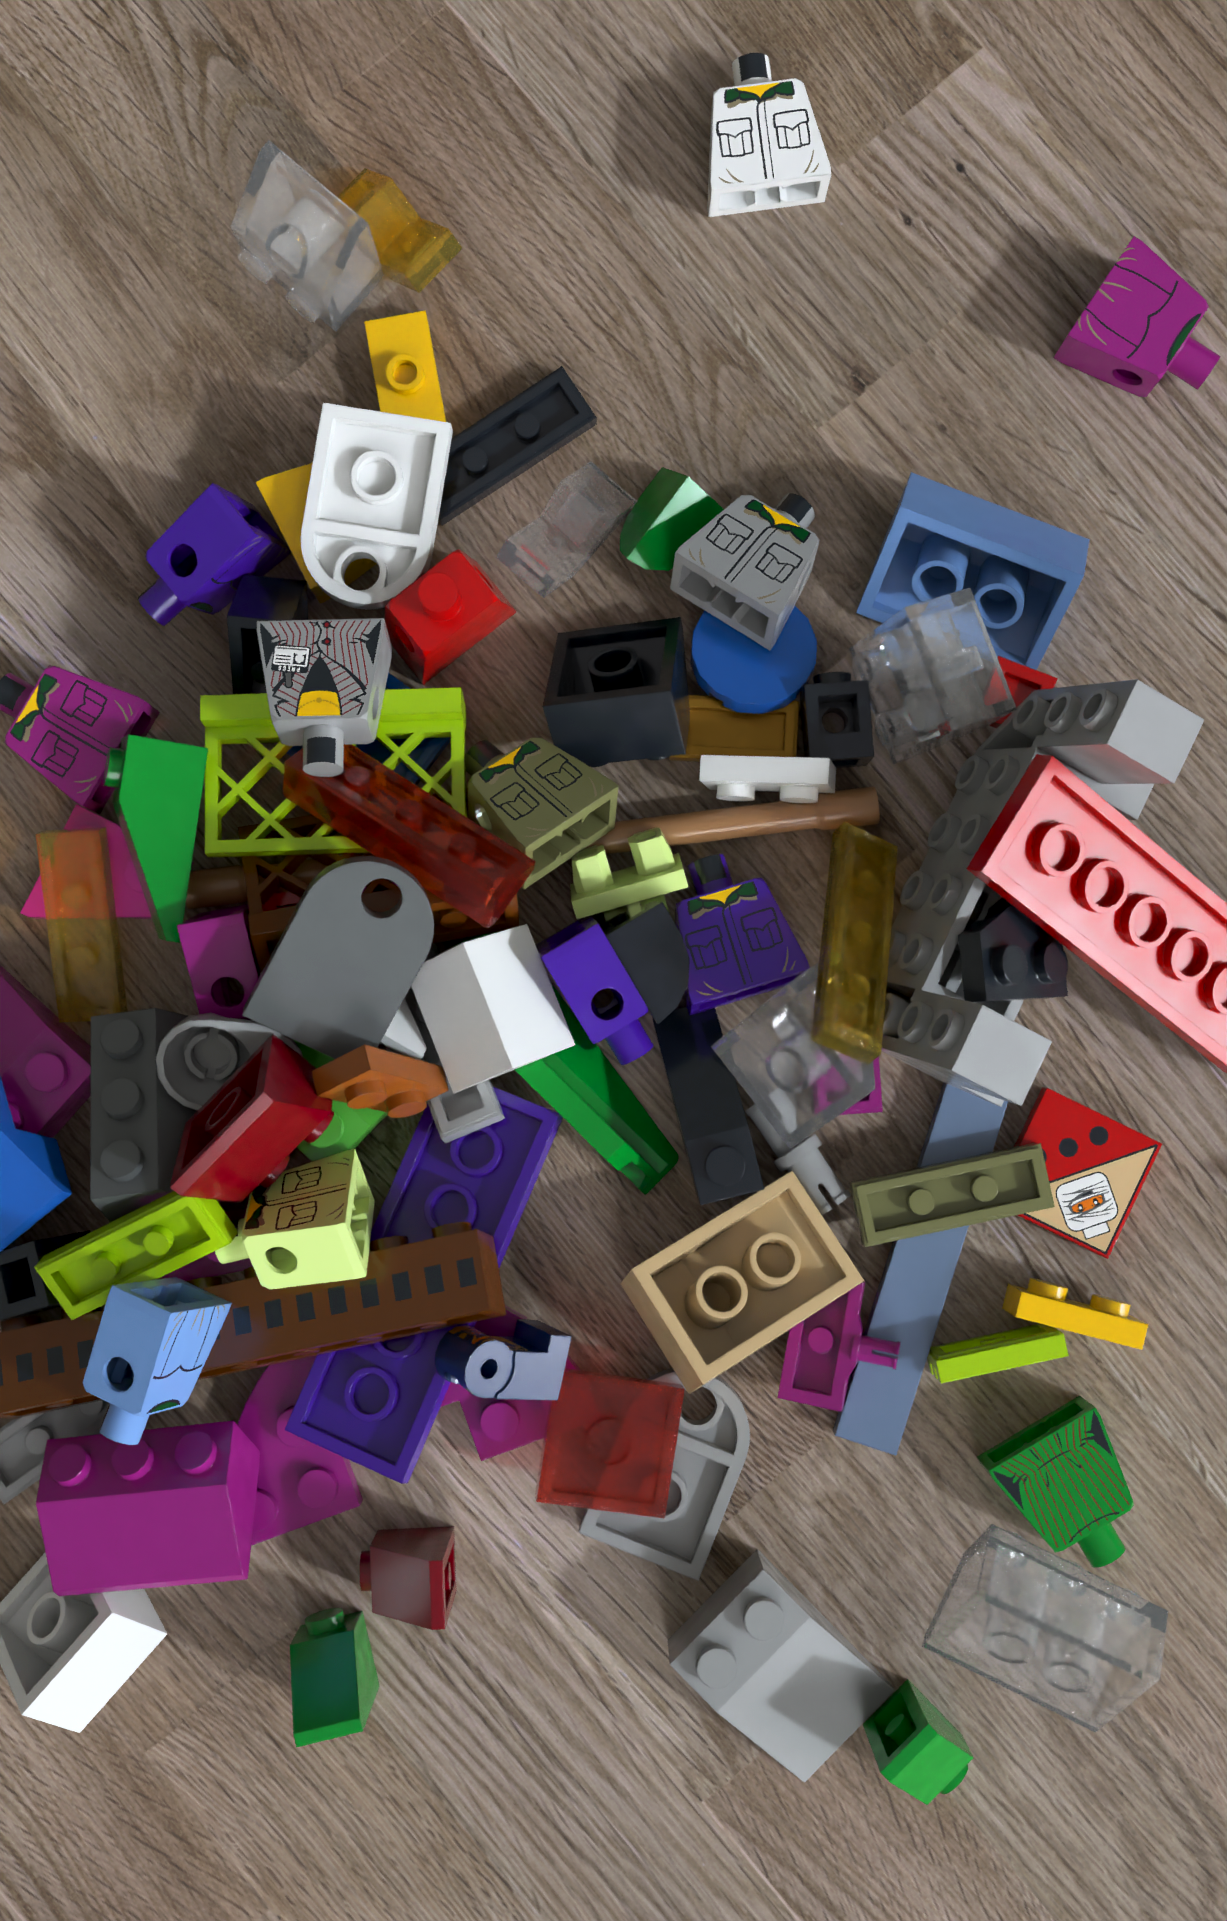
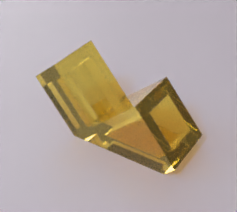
(406, 244)

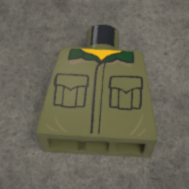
(539, 801)

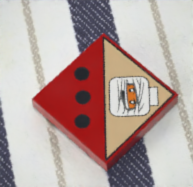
(1091, 1170)

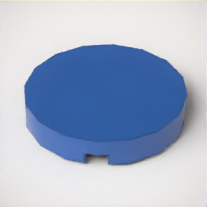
(747, 673)

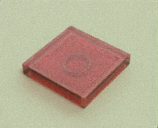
(610, 1444)

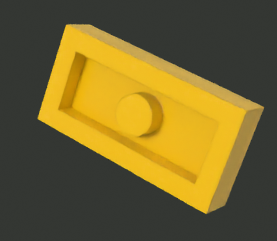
(1101, 1319)

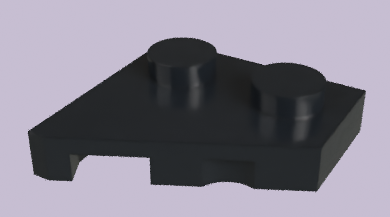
(1010, 958)

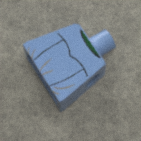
(150, 1351)

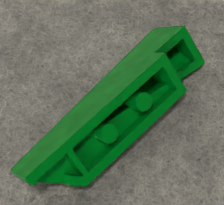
(600, 1105)

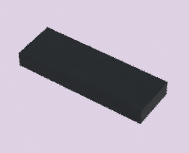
(513, 441)

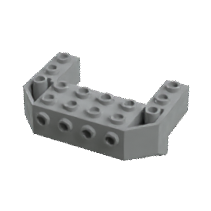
(1115, 741)

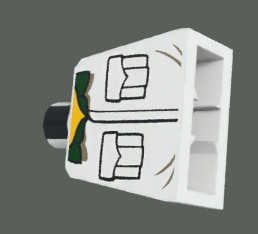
(764, 143)

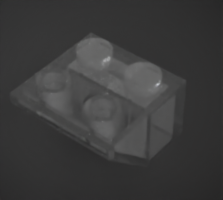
(931, 675)

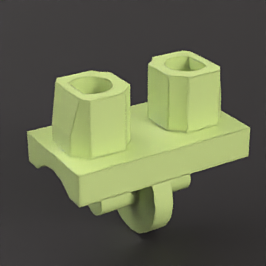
(630, 888)

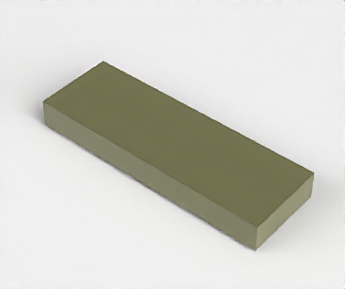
(951, 1194)

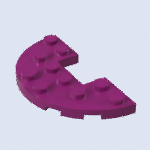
(309, 1483)

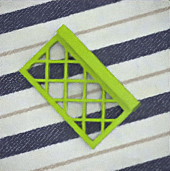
(247, 720)

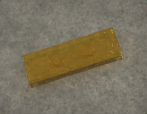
(81, 923)

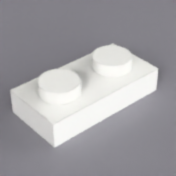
(794, 777)

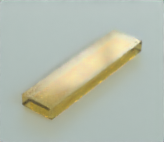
(855, 944)

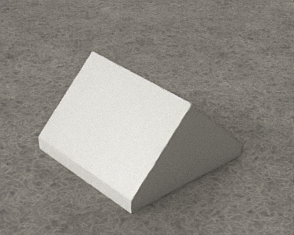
(490, 1007)

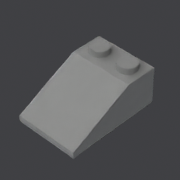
(777, 1668)

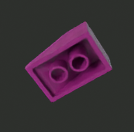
(41, 1062)

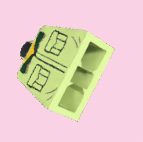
(307, 1225)

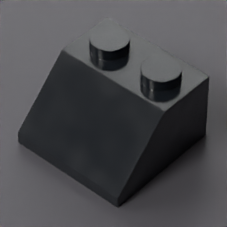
(619, 692)

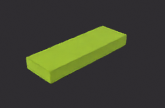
(134, 1249)

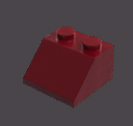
(251, 1126)

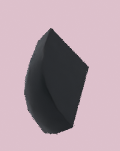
(652, 956)

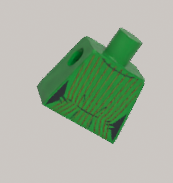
(1065, 1480)

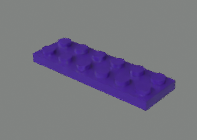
(385, 1395)

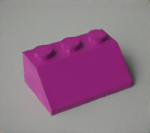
(150, 1510)

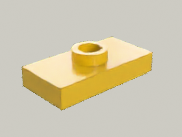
(405, 366)

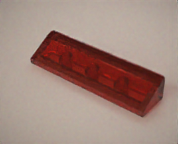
(414, 830)

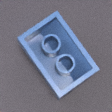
(954, 541)

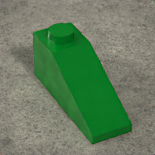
(158, 812)

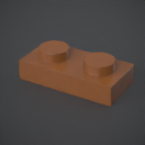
(380, 1081)

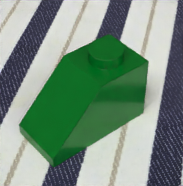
(331, 1676)
(917, 1745)

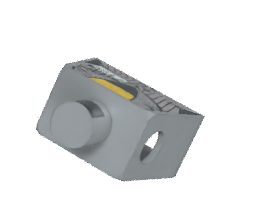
(325, 685)

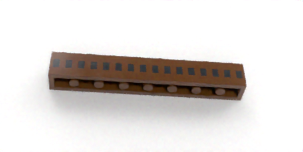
(404, 1294)

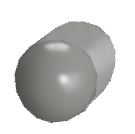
(206, 1052)

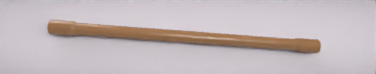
(853, 806)

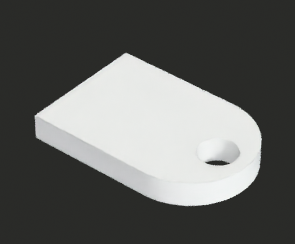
(373, 498)

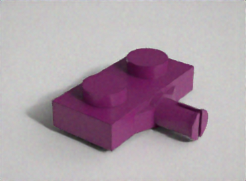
(827, 1349)

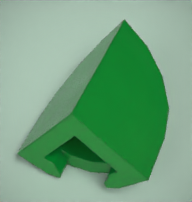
(664, 519)

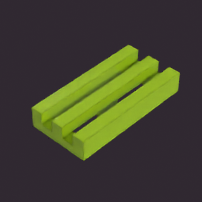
(996, 1352)

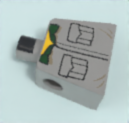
(749, 564)

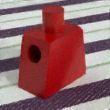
(444, 614)

